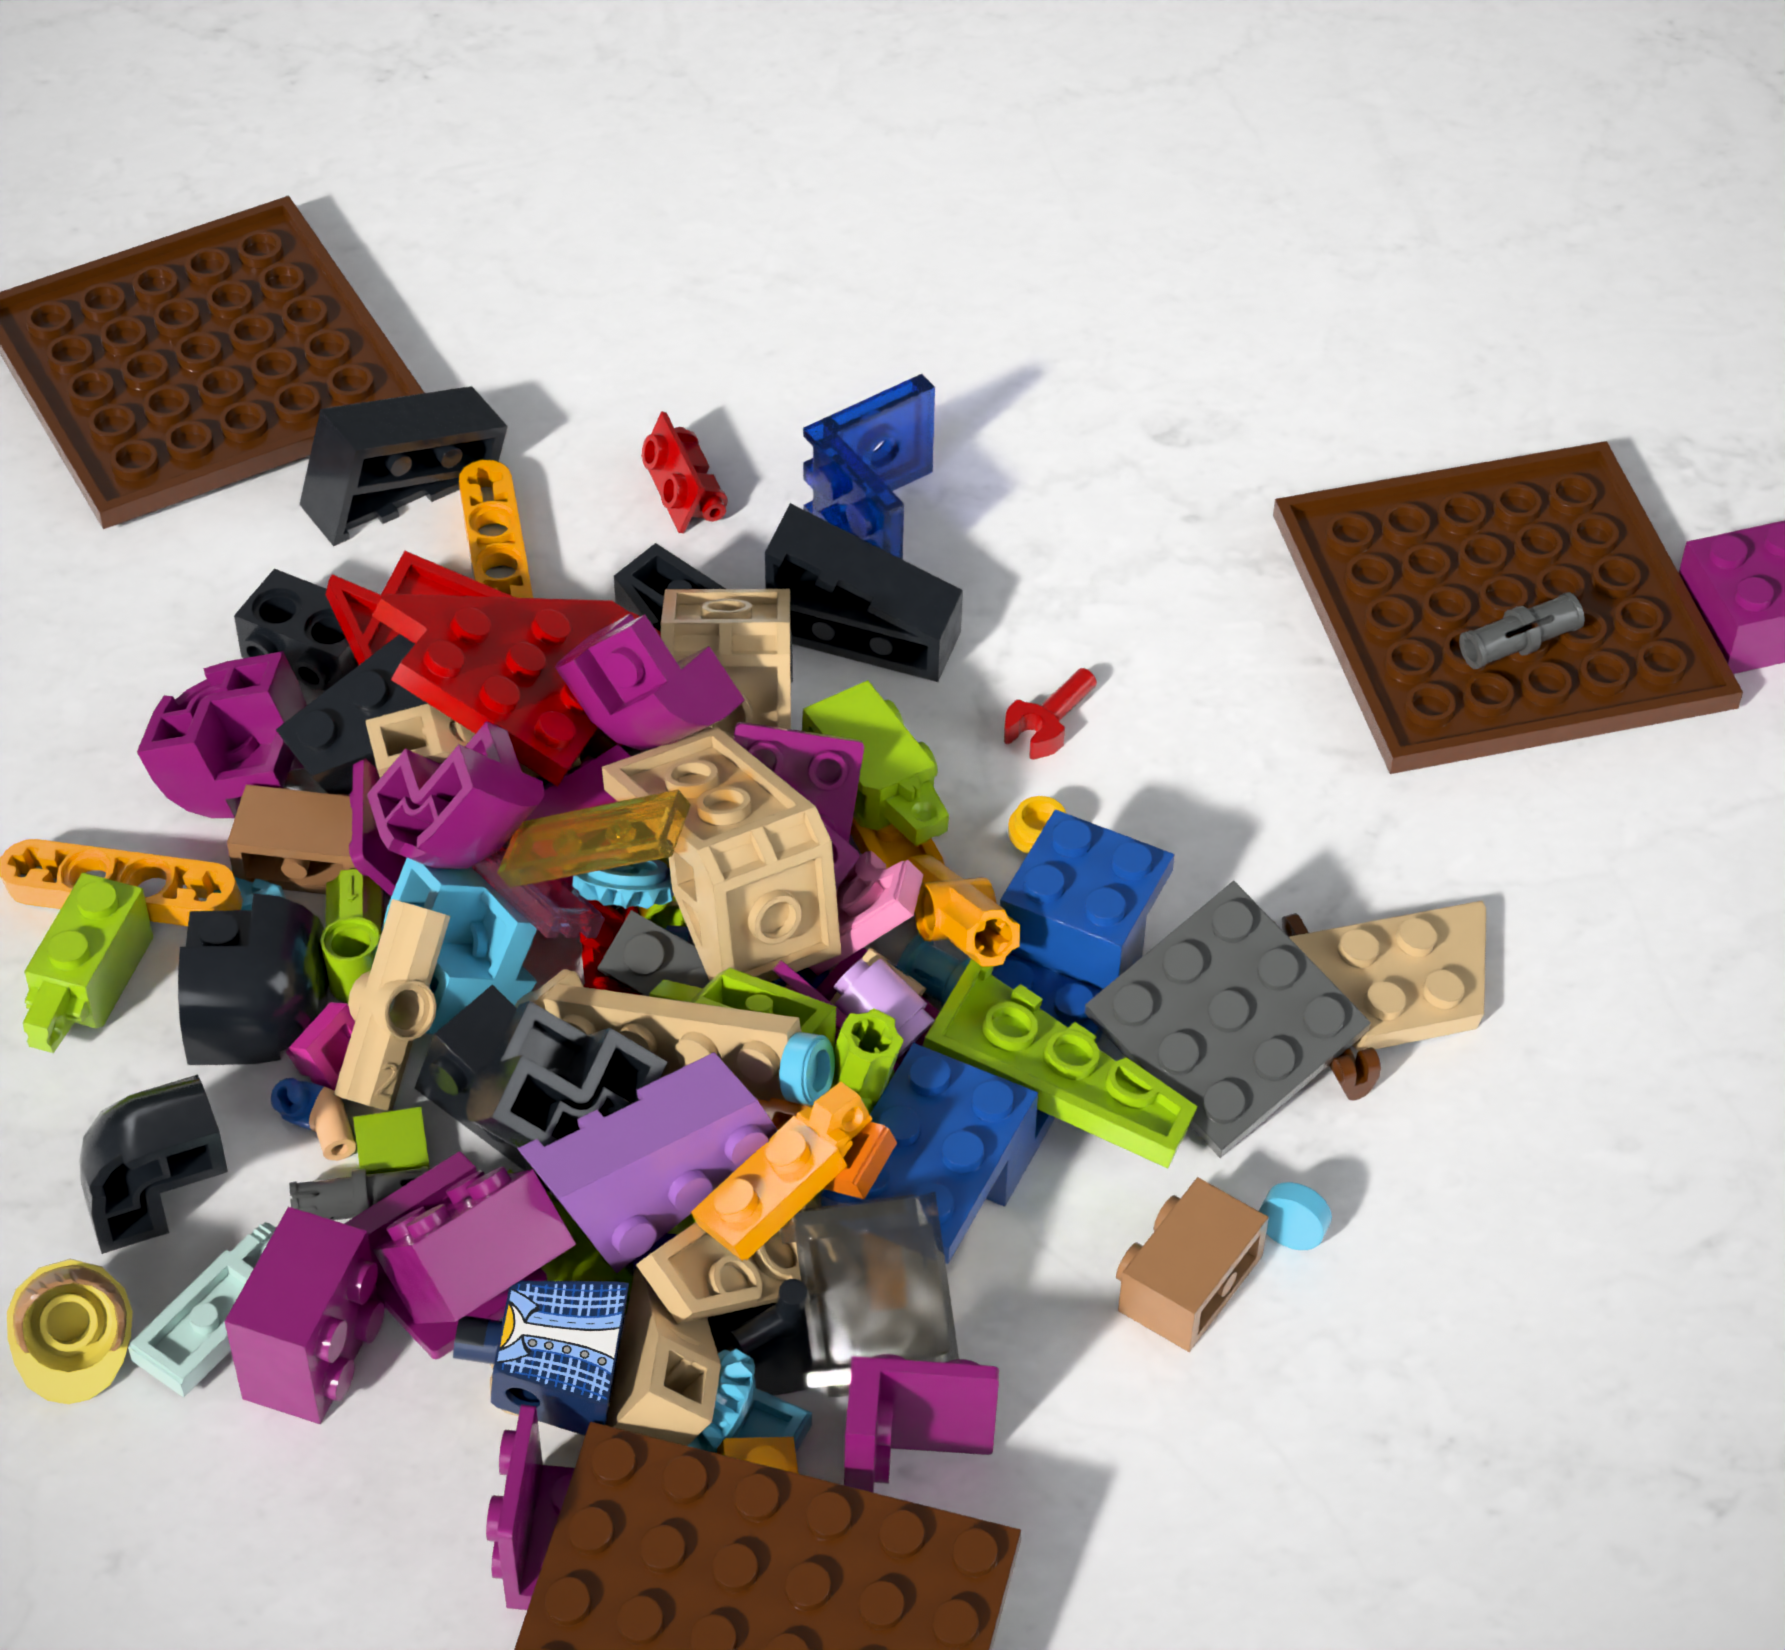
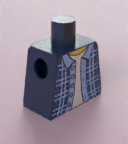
(551, 1349)

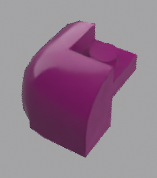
(640, 691)
(224, 735)
(455, 809)

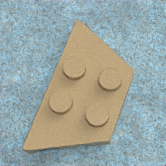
(1408, 972)

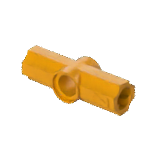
(963, 913)

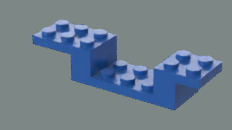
(1081, 926)

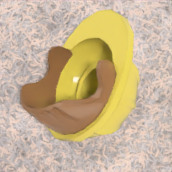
(69, 1330)

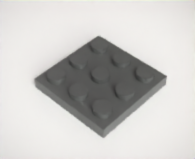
(1228, 1016)

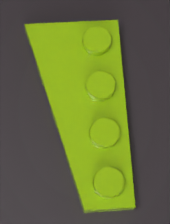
(1075, 1080)

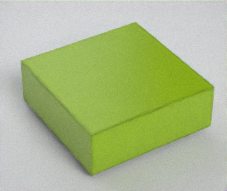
(391, 1141)

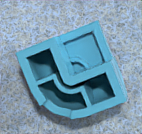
(482, 940)

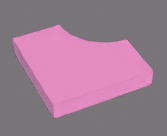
(872, 903)

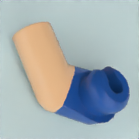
(316, 1110)

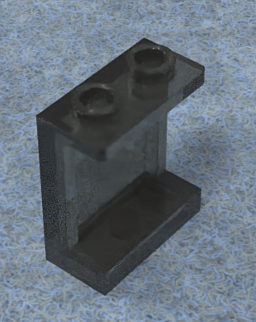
(872, 1284)

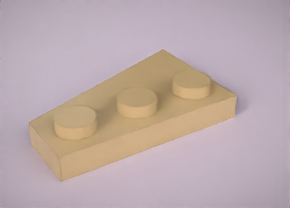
(704, 1279)

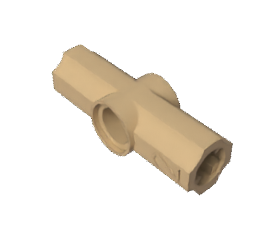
(385, 1038)

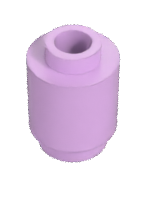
(883, 989)

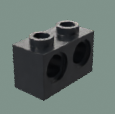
(298, 620)

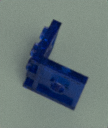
(856, 482)

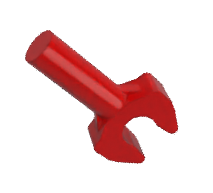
(1046, 717)

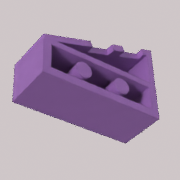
(655, 1160)

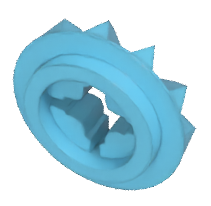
(628, 885)
(732, 1401)

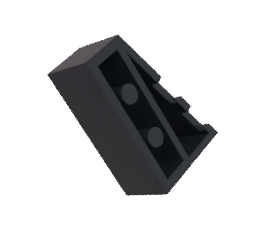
(392, 453)
(332, 728)

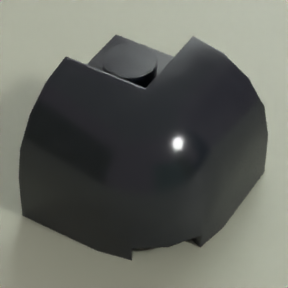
(249, 981)
(553, 1075)
(144, 1149)

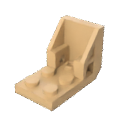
(749, 639)
(749, 859)

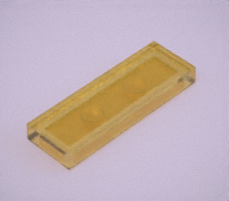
(595, 838)

